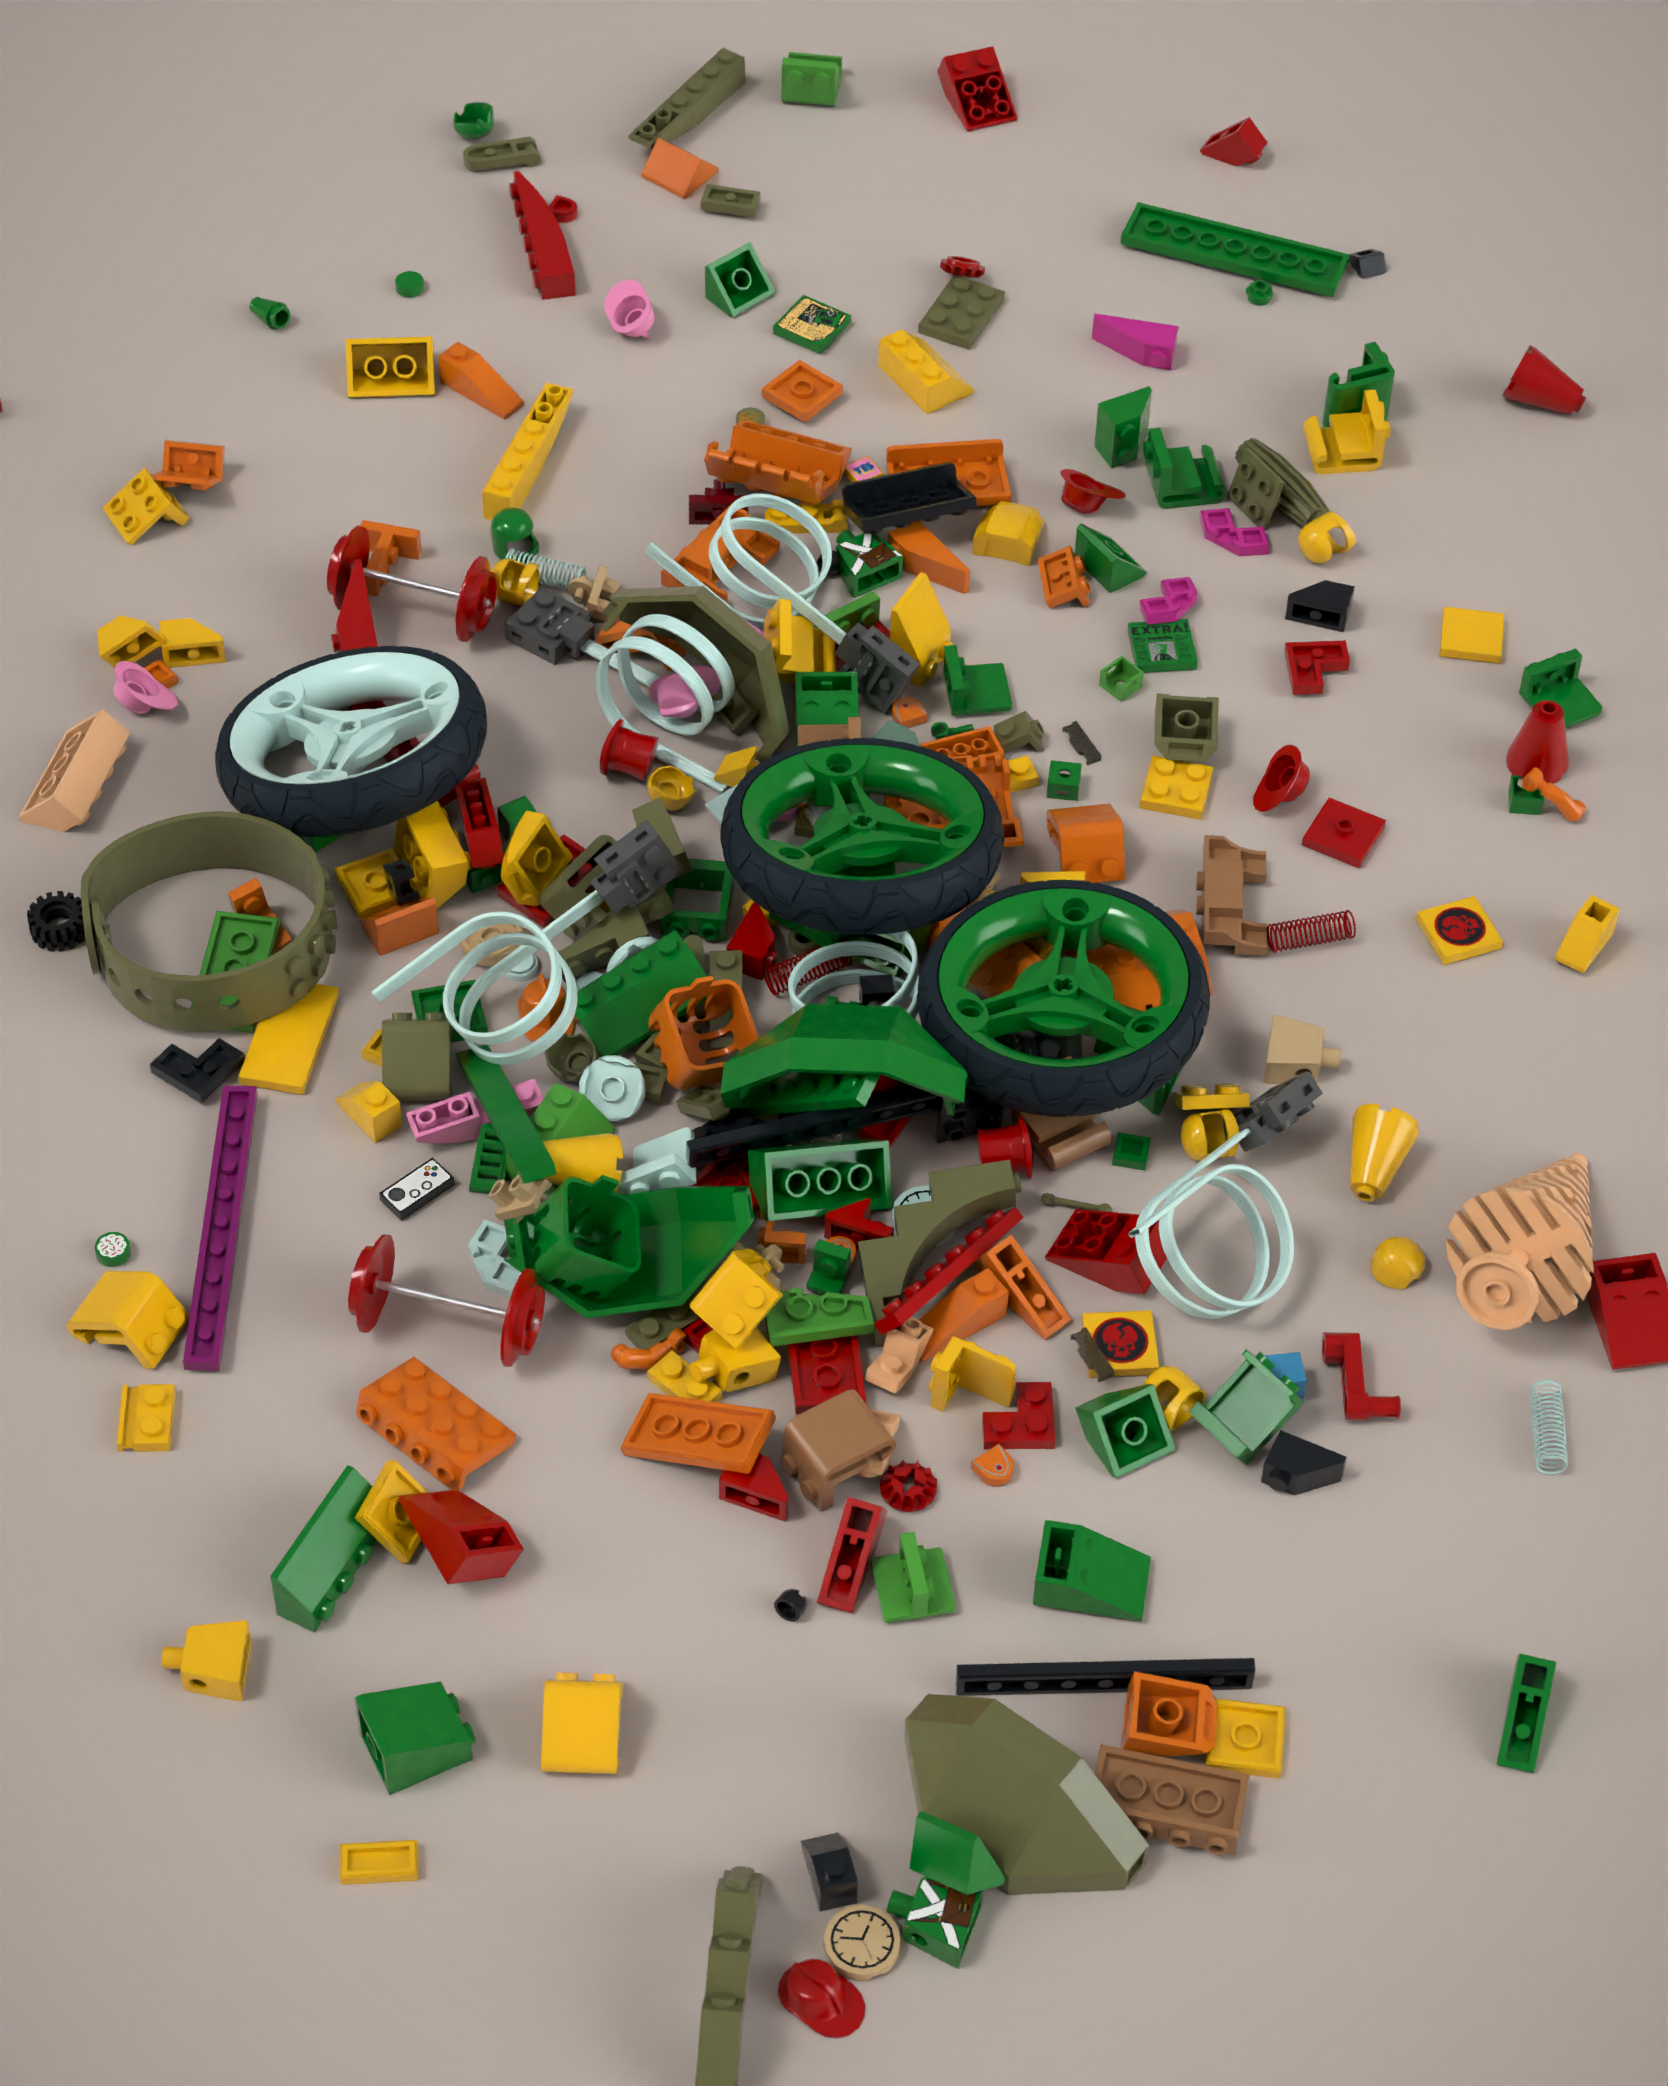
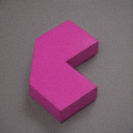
(1220, 529)
(1177, 600)

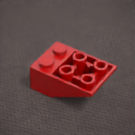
(976, 88)
(1101, 1250)
(1631, 1309)
(462, 1535)

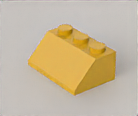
(390, 366)
(920, 371)
(432, 852)

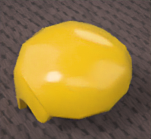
(672, 786)
(1397, 1262)

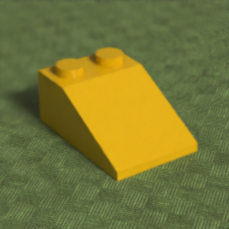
(920, 628)

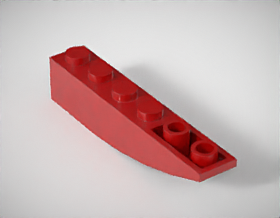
(543, 241)

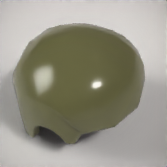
(571, 1056)

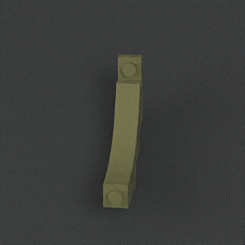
(956, 1199)

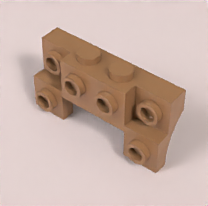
(1222, 895)

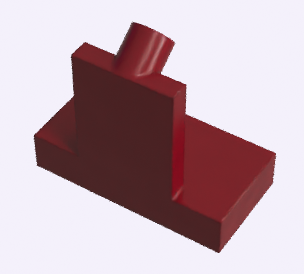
(707, 507)

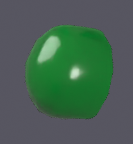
(475, 120)

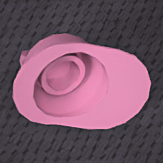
(629, 309)
(140, 690)
(676, 697)

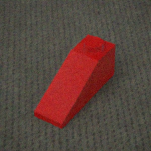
(355, 620)
(851, 1554)

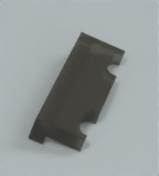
(1082, 743)
(1092, 1355)

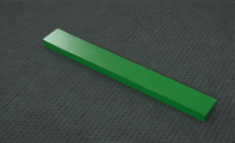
(507, 1117)

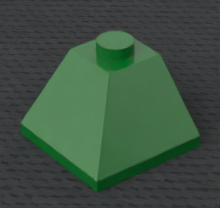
(1126, 1428)

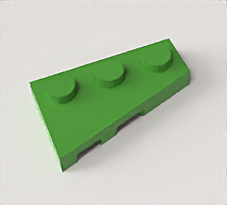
(816, 1317)

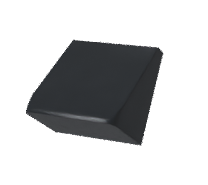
(1368, 263)

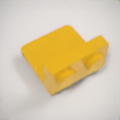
(973, 1369)

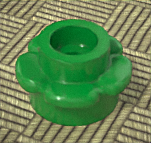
(1259, 292)

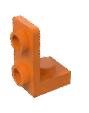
(251, 900)
(792, 1243)

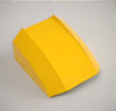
(1009, 532)
(533, 858)

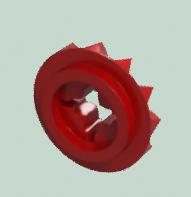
(962, 266)
(917, 1496)

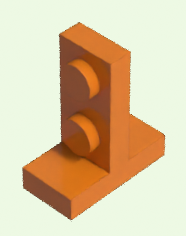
(387, 544)

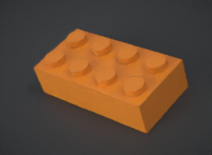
(967, 743)

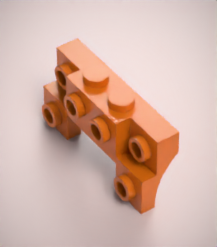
(696, 555)

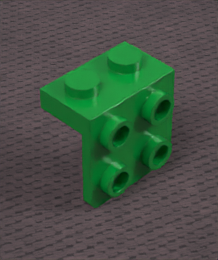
(1558, 681)

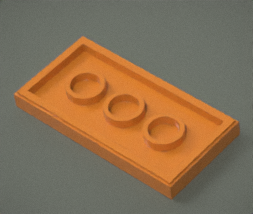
(698, 1433)

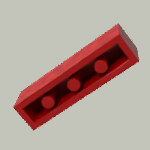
(479, 823)

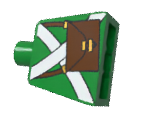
(867, 562)
(937, 1919)

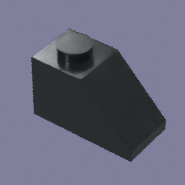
(1321, 605)
(1301, 1465)
(830, 1871)

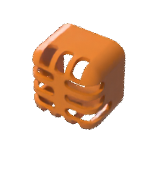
(682, 1051)

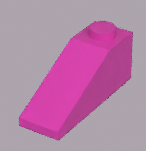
(1139, 340)

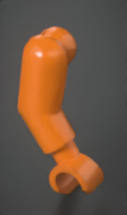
(1569, 809)
(646, 1358)

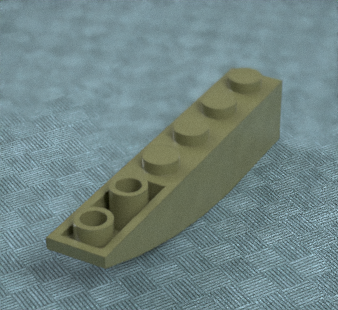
(693, 100)

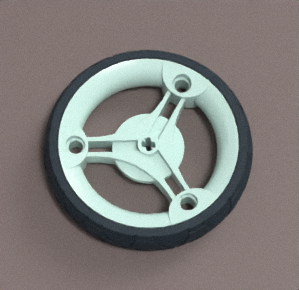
(342, 743)

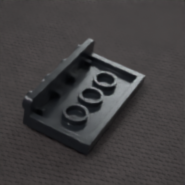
(906, 498)

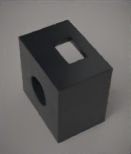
(398, 883)
(875, 988)

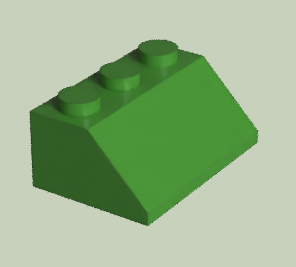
(565, 1115)

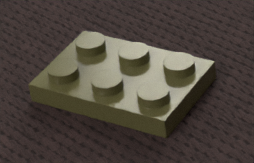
(961, 312)

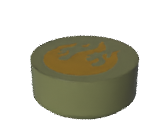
(751, 414)

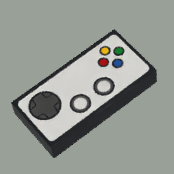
(416, 1188)

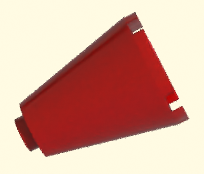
(1544, 385)
(1541, 743)

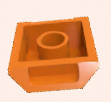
(1168, 1716)

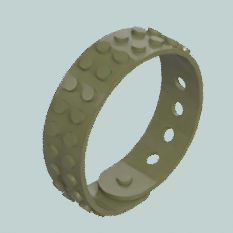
(195, 844)

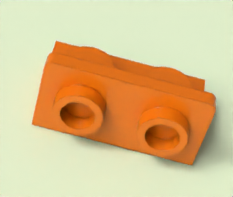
(1064, 577)

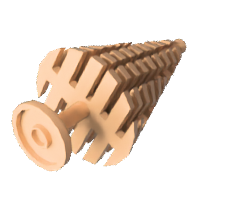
(1525, 1246)

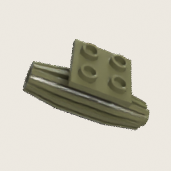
(1270, 482)

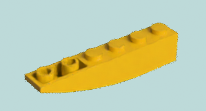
(527, 451)

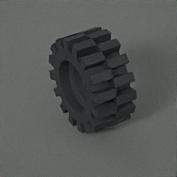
(52, 908)

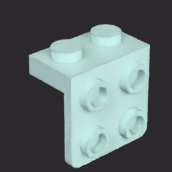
(660, 1164)

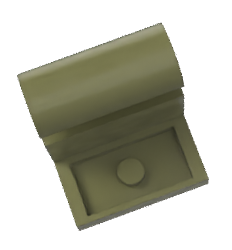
(560, 897)
(417, 1056)

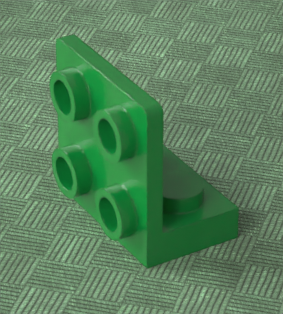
(974, 687)

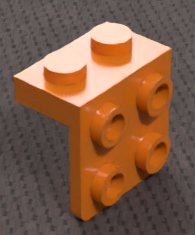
(192, 464)

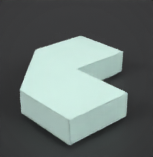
(488, 1253)

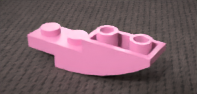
(461, 1116)

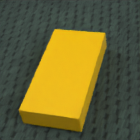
(379, 1862)

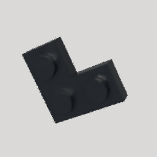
(199, 1075)

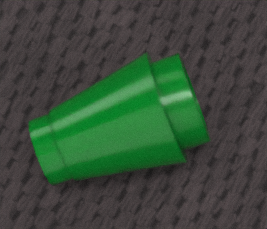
(271, 312)

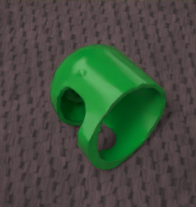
(511, 526)

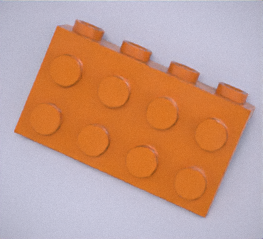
(977, 465)
(432, 1422)

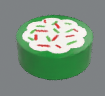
(112, 1249)

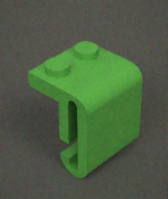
(811, 78)

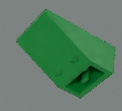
(825, 698)
(1090, 1573)

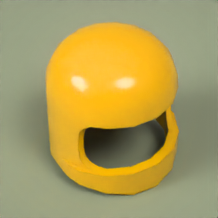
(1316, 541)
(516, 581)
(1205, 1133)
(1179, 1391)

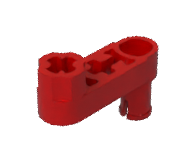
(1346, 1350)

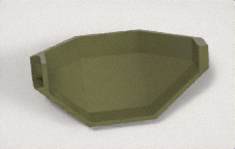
(740, 644)
(1022, 1795)

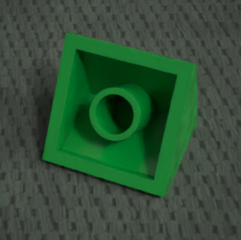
(737, 281)
(1106, 559)
(952, 1856)

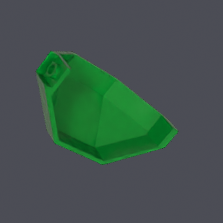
(848, 1042)
(681, 1242)

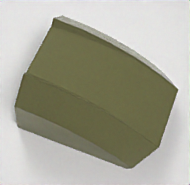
(1186, 727)

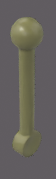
(1048, 1198)

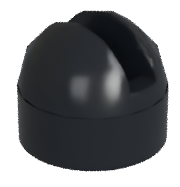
(834, 567)
(785, 1600)

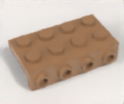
(1176, 1798)

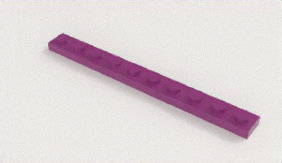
(220, 1229)

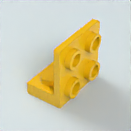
(141, 505)

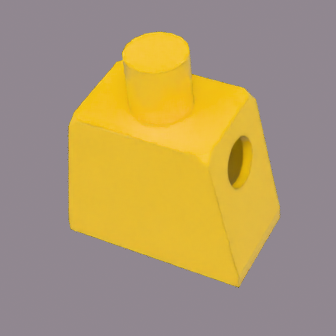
(737, 1368)
(213, 1659)

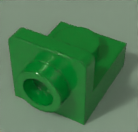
(830, 1268)

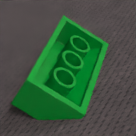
(619, 1003)
(820, 1177)
(324, 1555)

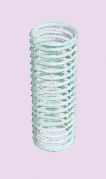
(579, 569)
(1561, 1412)

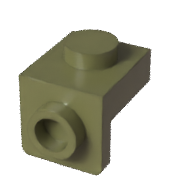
(1018, 732)

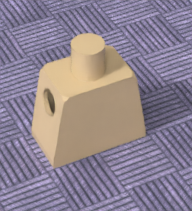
(1297, 1049)

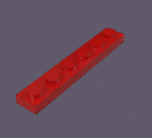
(941, 1275)

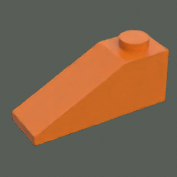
(476, 380)
(927, 554)
(1027, 1290)
(965, 1311)

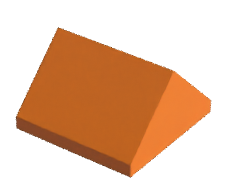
(676, 169)
(401, 925)

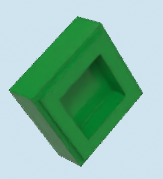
(1131, 1151)

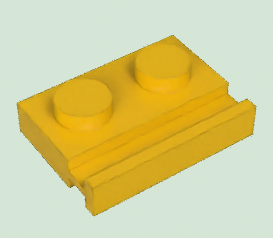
(146, 1417)

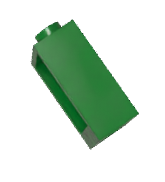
(709, 876)

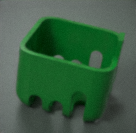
(555, 1247)

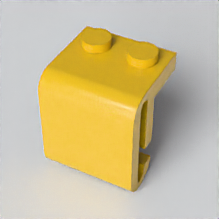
(1352, 441)
(797, 643)
(737, 1296)
(132, 1312)
(581, 1724)

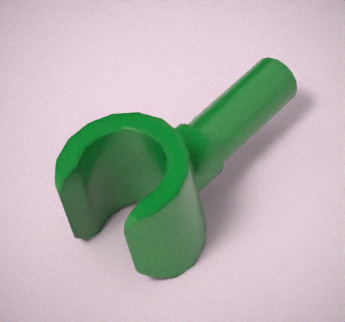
(941, 730)

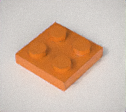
(802, 391)

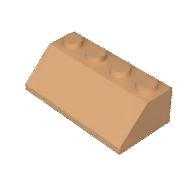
(76, 773)

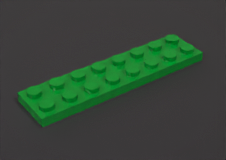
(1235, 249)

